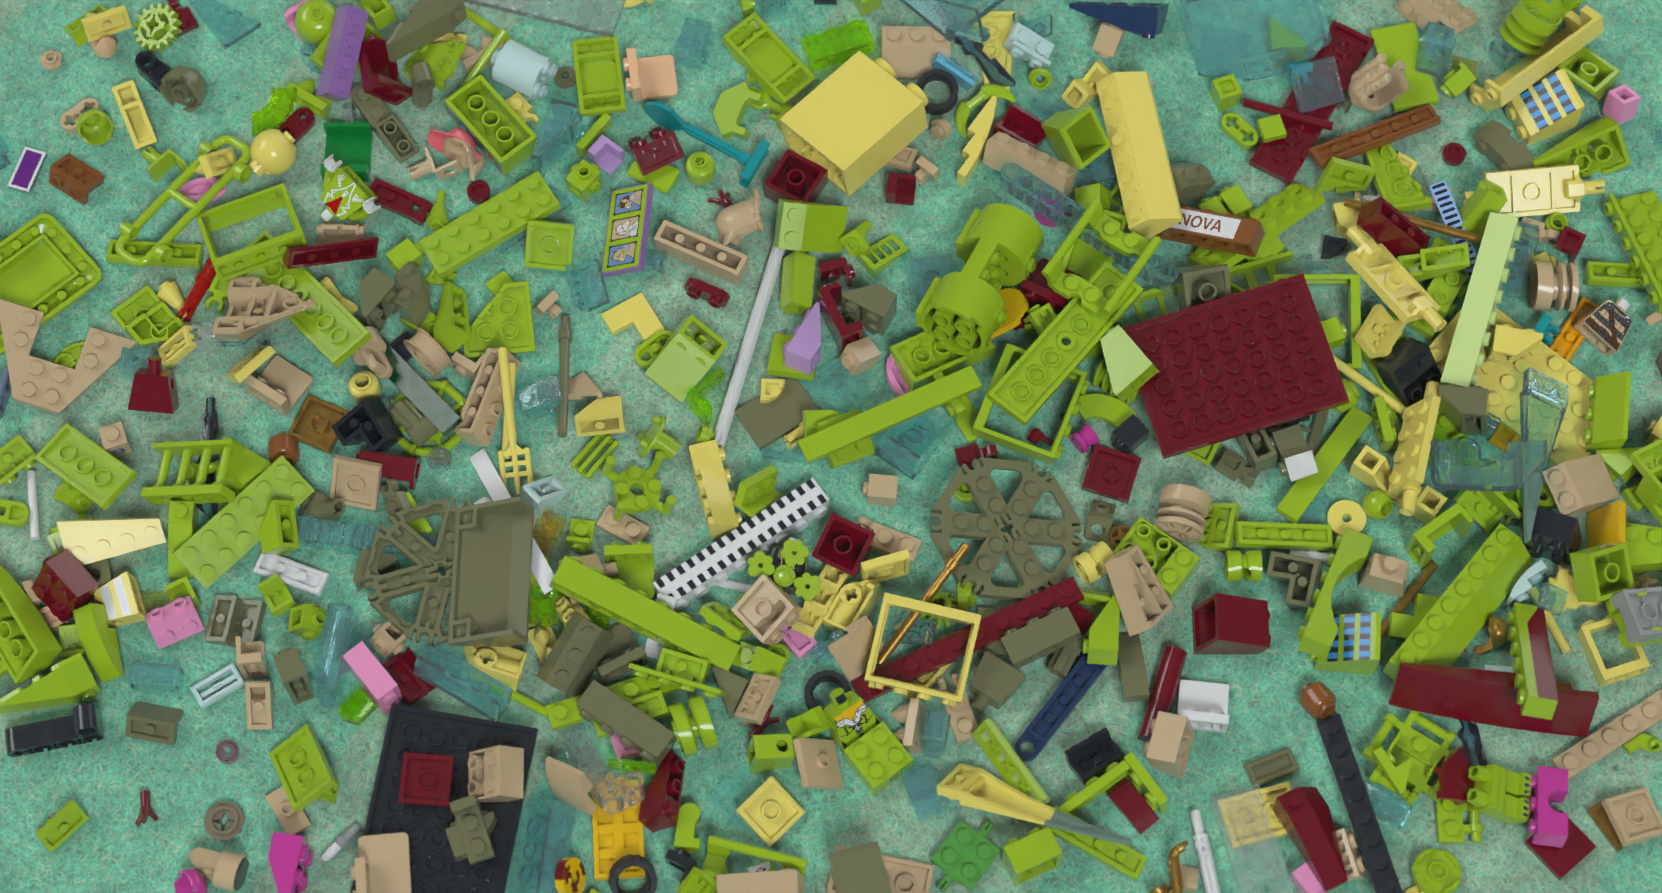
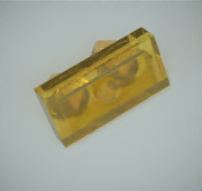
(548, 533)

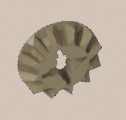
(216, 814)

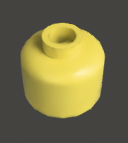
(364, 386)

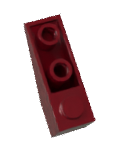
(663, 795)

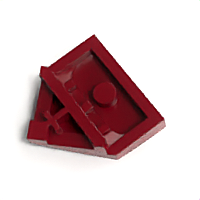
(1454, 777)

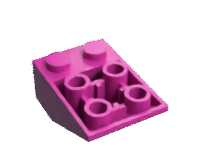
(289, 860)

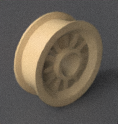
(428, 353)

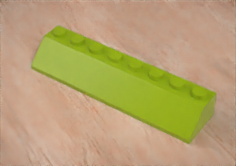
(1466, 603)

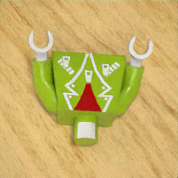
(345, 194)

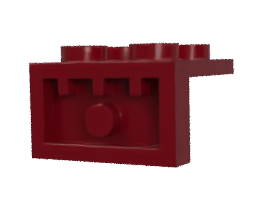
(655, 149)

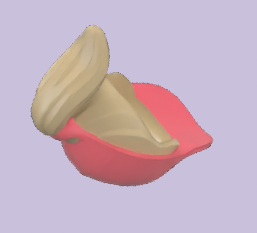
(458, 146)

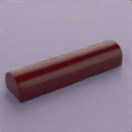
(1163, 688)

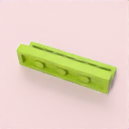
(1007, 761)

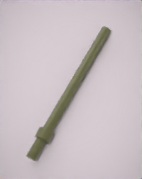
(565, 339)

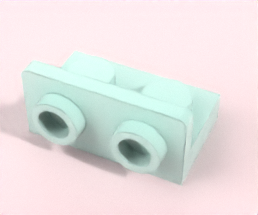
(1029, 46)

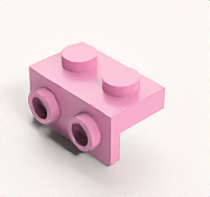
(174, 622)

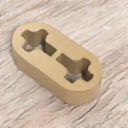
(75, 112)

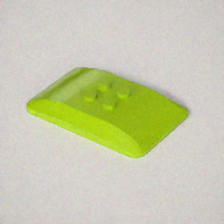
(44, 269)

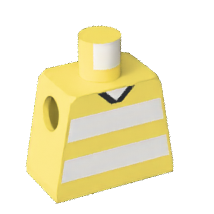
(121, 600)

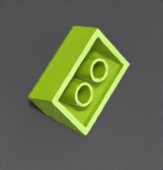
(1607, 412)

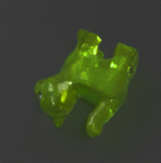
(543, 608)

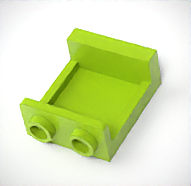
(1421, 543)

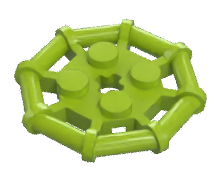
(412, 449)

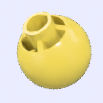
(272, 152)

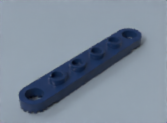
(1059, 707)

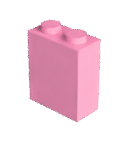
(372, 677)

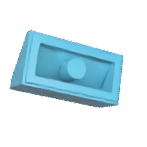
(963, 77)

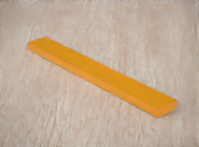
(1564, 345)

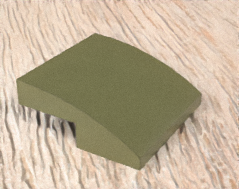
(234, 618)

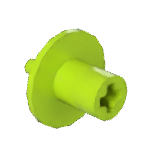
(657, 439)

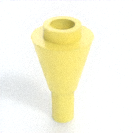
(171, 295)

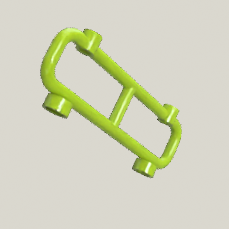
(161, 251)

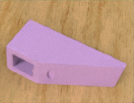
(805, 347)

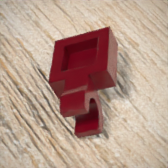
(185, 16)
(969, 453)

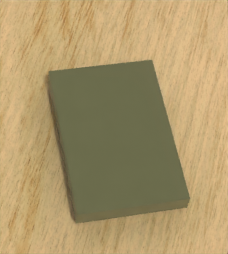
(776, 418)

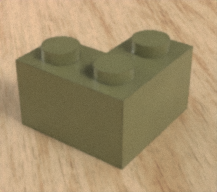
(1301, 574)

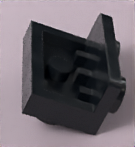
(1093, 755)

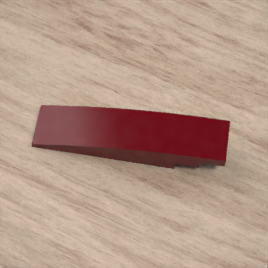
(1487, 699)

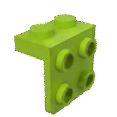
(1487, 507)
(633, 564)

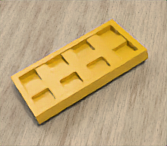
(615, 838)

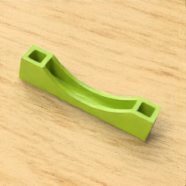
(1321, 627)

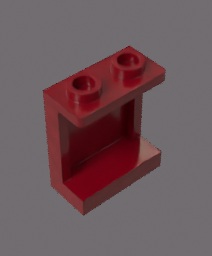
(379, 74)
(829, 298)

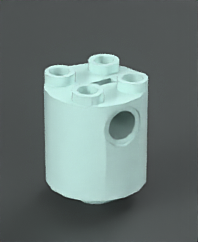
(522, 69)

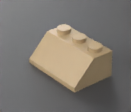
(912, 49)

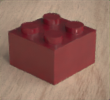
(795, 179)
(64, 585)

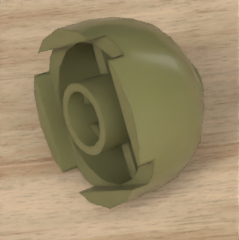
(182, 84)

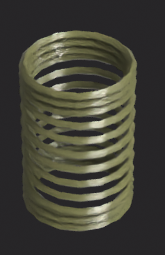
(1345, 105)

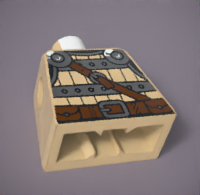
(1606, 325)

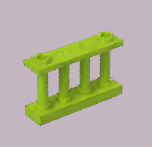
(198, 491)

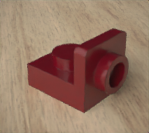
(834, 269)

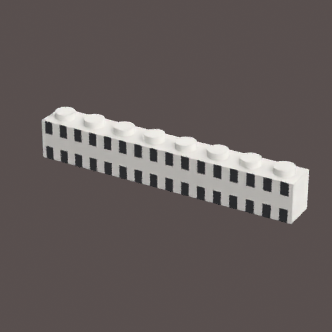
(734, 549)

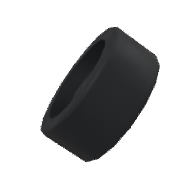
(943, 76)
(819, 677)
(635, 861)

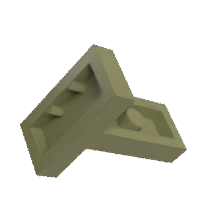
(472, 829)

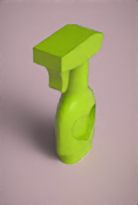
(771, 105)

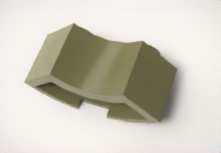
(1501, 148)
(412, 295)
(1292, 451)

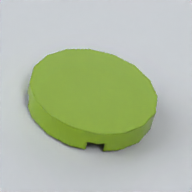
(1436, 871)

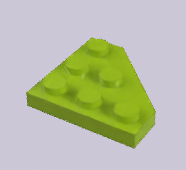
(504, 323)

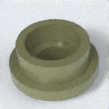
(568, 82)

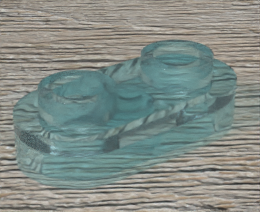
(820, 651)

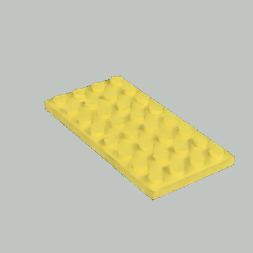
(1506, 383)

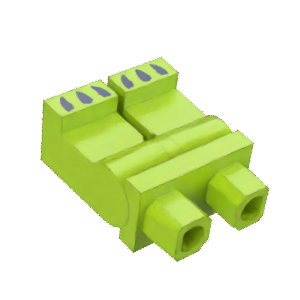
(1500, 793)

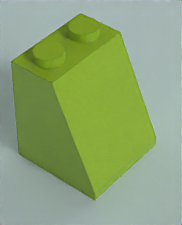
(1076, 136)

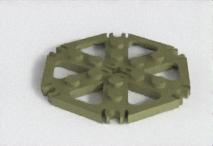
(998, 543)
(417, 577)

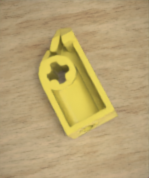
(862, 598)
(500, 663)

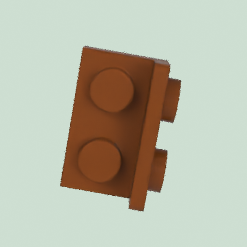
(74, 178)

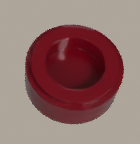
(1453, 154)
(478, 192)

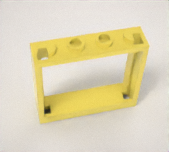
(930, 609)

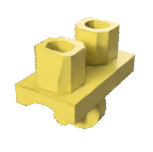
(566, 609)

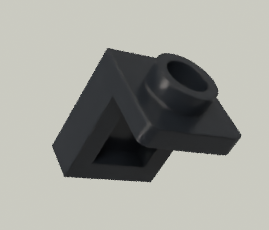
(681, 861)

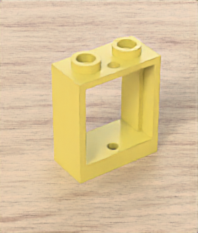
(1615, 674)

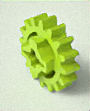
(157, 28)

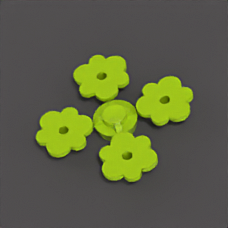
(784, 574)

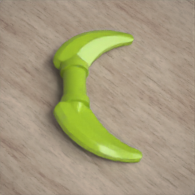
(965, 108)

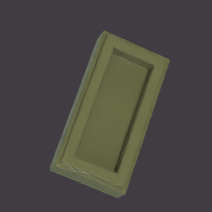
(1271, 767)

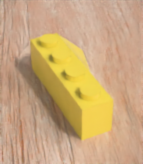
(714, 488)

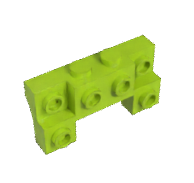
(1444, 291)

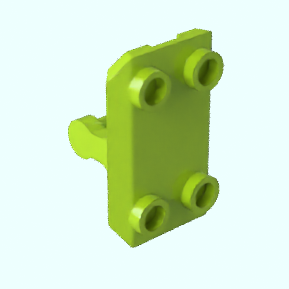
(441, 58)

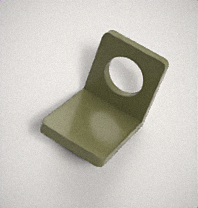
(1101, 514)

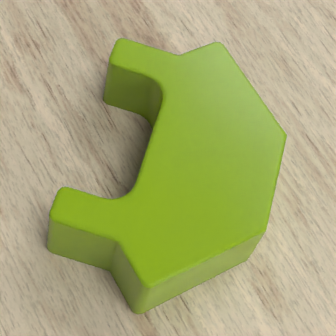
(732, 108)

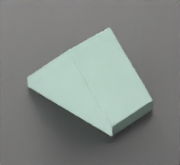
(544, 493)

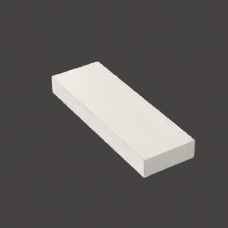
(292, 573)

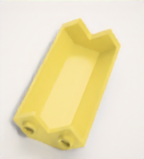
(1576, 34)

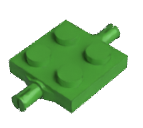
(965, 855)

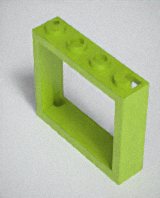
(257, 255)
(1354, 306)
(1077, 376)

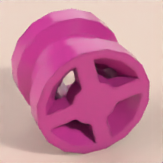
(1084, 438)

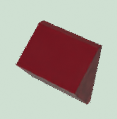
(844, 545)

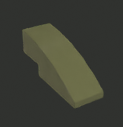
(1132, 669)

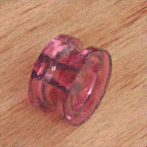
(220, 748)

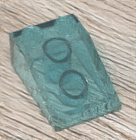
(558, 135)
(914, 442)

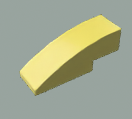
(134, 114)

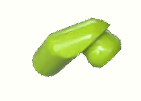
(1643, 742)

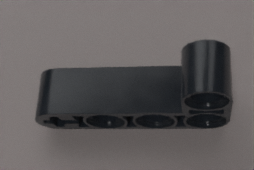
(55, 733)

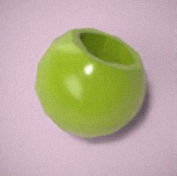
(1377, 504)

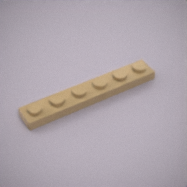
(1611, 736)

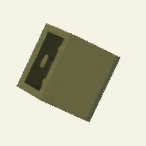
(376, 298)
(872, 306)
(1466, 408)

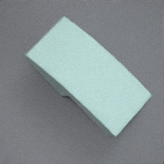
(1524, 585)

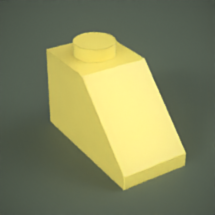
(601, 417)

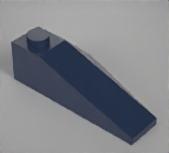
(1139, 18)

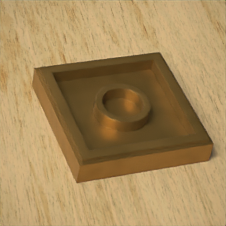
(314, 424)

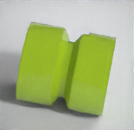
(1243, 565)

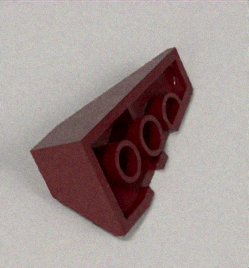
(1313, 833)

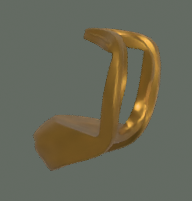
(1498, 632)

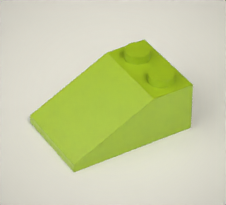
(809, 226)

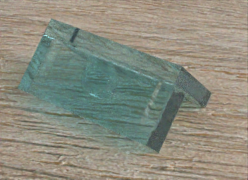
(1046, 106)

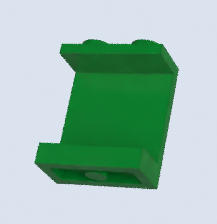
(351, 144)

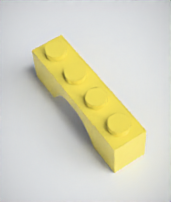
(1374, 472)

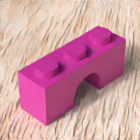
(1547, 825)

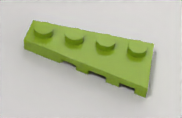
(1394, 181)

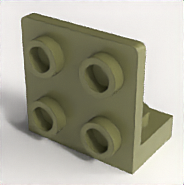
(619, 655)

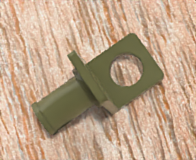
(322, 507)

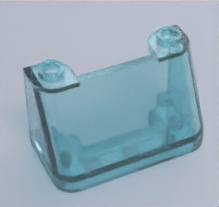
(1459, 465)

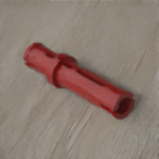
(202, 283)

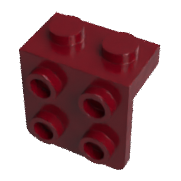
(1040, 293)

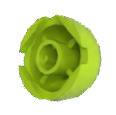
(314, 20)

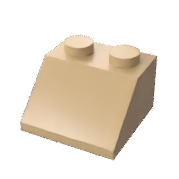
(1170, 744)

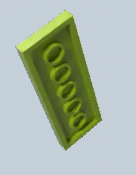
(1275, 217)
(489, 224)
(239, 522)

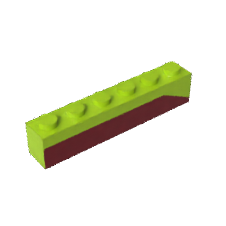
(1532, 661)

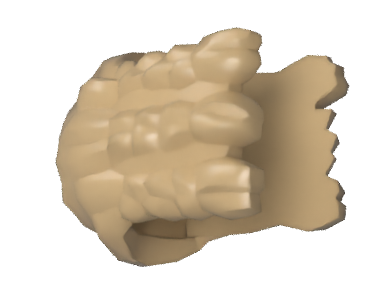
(1377, 85)

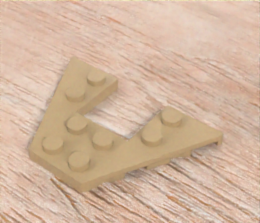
(46, 383)

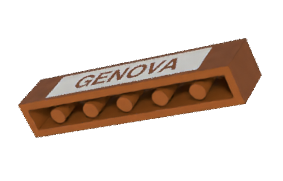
(1215, 231)

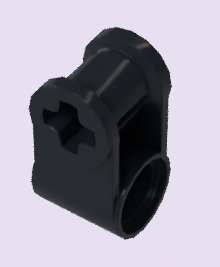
(152, 73)

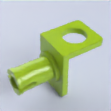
(162, 163)

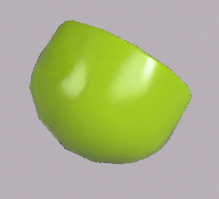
(92, 121)

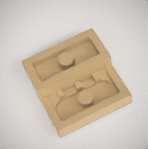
(854, 648)
(570, 785)

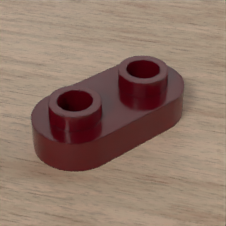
(296, 126)
(713, 295)

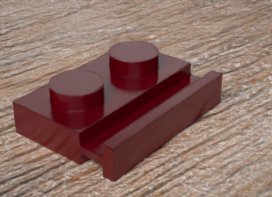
(411, 686)

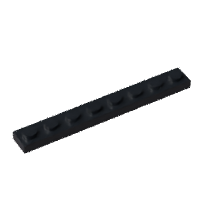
(1358, 805)

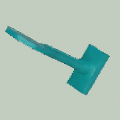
(671, 120)

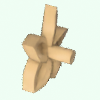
(1644, 581)

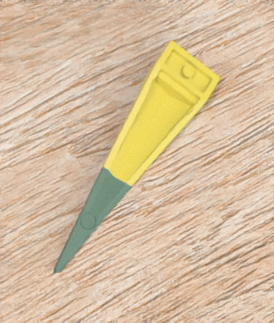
(987, 793)

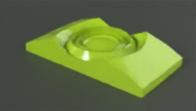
(768, 59)
(598, 76)

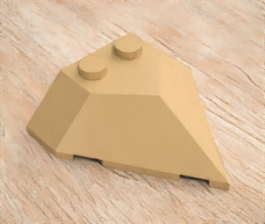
(256, 308)

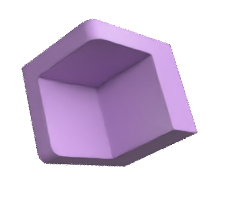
(606, 154)

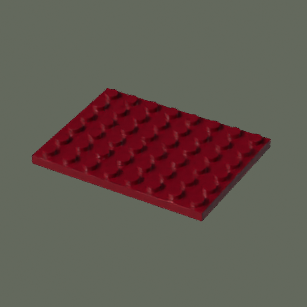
(1237, 366)

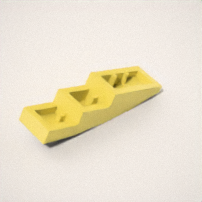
(978, 134)
(814, 611)

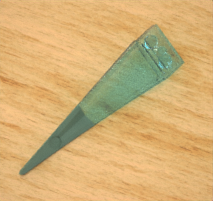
(1541, 415)

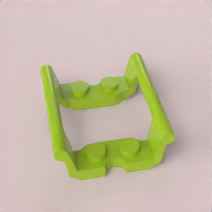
(1110, 234)
(720, 848)

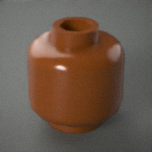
(284, 445)
(1317, 700)

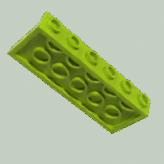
(1639, 226)

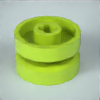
(691, 726)

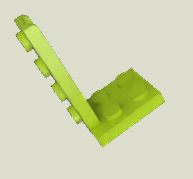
(1116, 772)

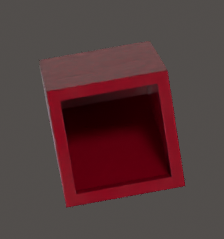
(1230, 625)

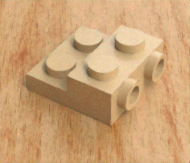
(767, 610)

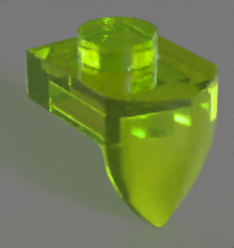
(357, 707)

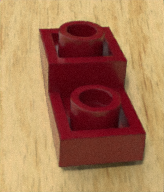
(1132, 806)

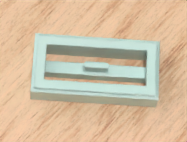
(222, 693)

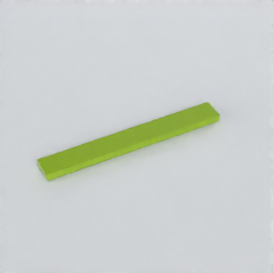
(889, 414)

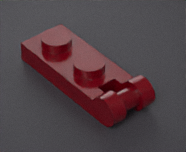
(400, 201)

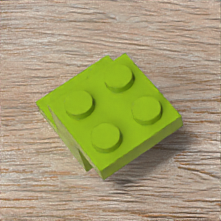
(1649, 463)

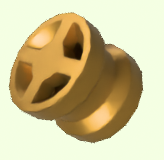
(1117, 534)

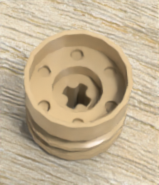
(1555, 286)
(1183, 512)

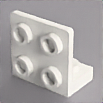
(1204, 705)

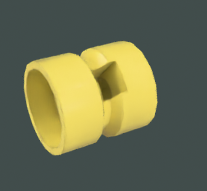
(1091, 564)

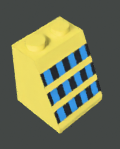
(1545, 108)

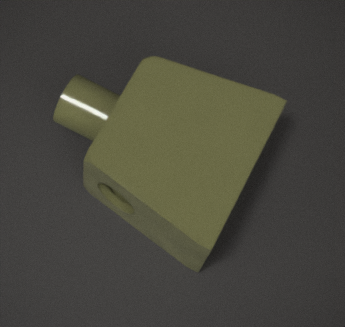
(994, 683)

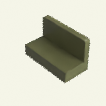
(153, 722)

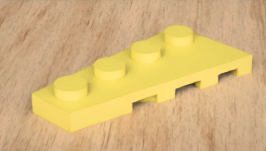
(1000, 26)

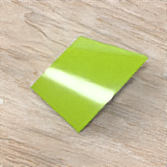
(146, 318)

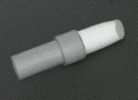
(341, 842)

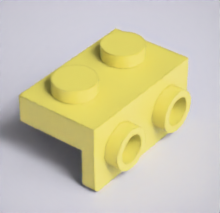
(1379, 332)

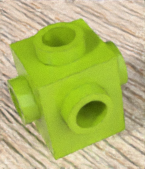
(584, 179)
(307, 621)

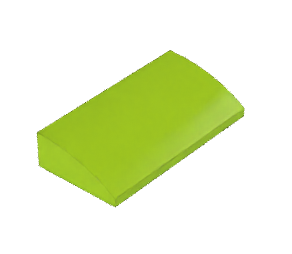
(922, 358)

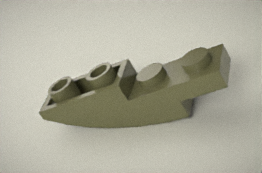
(384, 124)

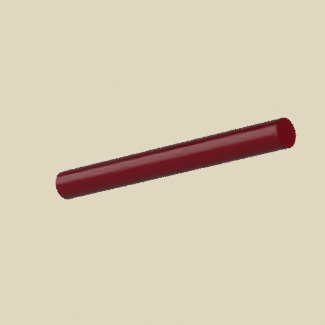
(1288, 114)

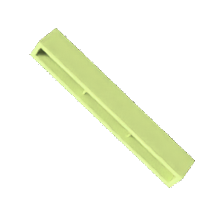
(1481, 300)

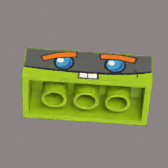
(492, 124)

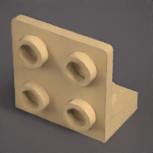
(279, 385)

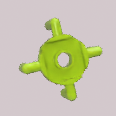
(642, 479)

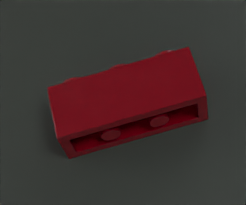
(1391, 228)

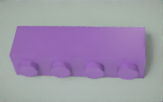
(342, 53)

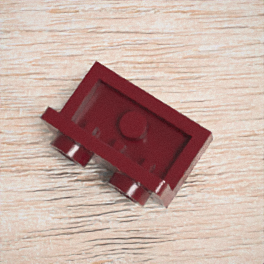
(1021, 126)

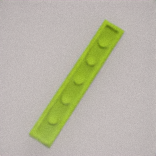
(1327, 461)

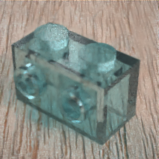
(1435, 50)
(1099, 170)

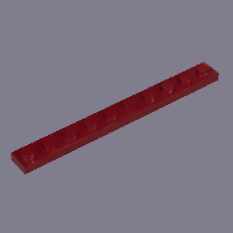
(954, 645)

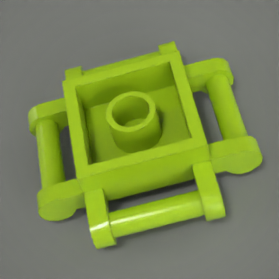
(1414, 745)

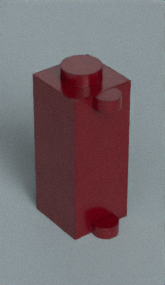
(395, 466)

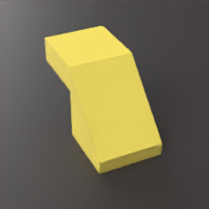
(1084, 90)

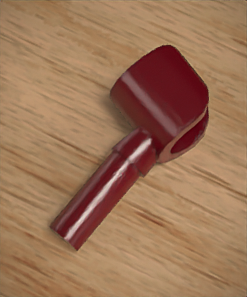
(1036, 436)

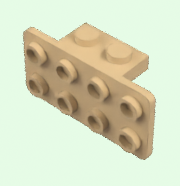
(1448, 12)
(383, 864)

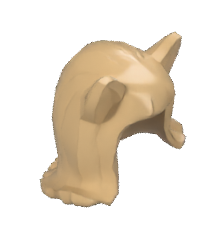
(740, 220)

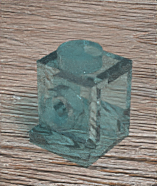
(127, 362)

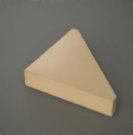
(582, 386)

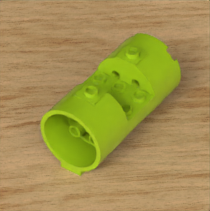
(966, 305)

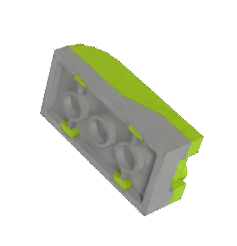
(1637, 616)

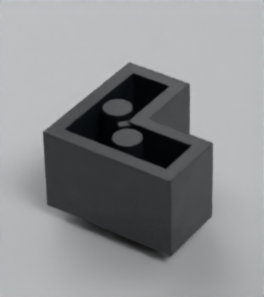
(370, 423)

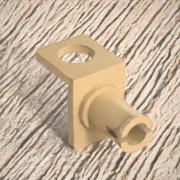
(430, 166)

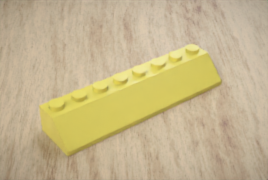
(1139, 153)

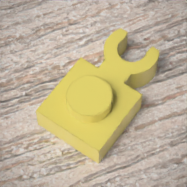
(522, 108)

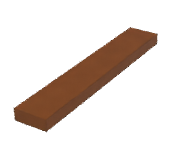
(1375, 135)

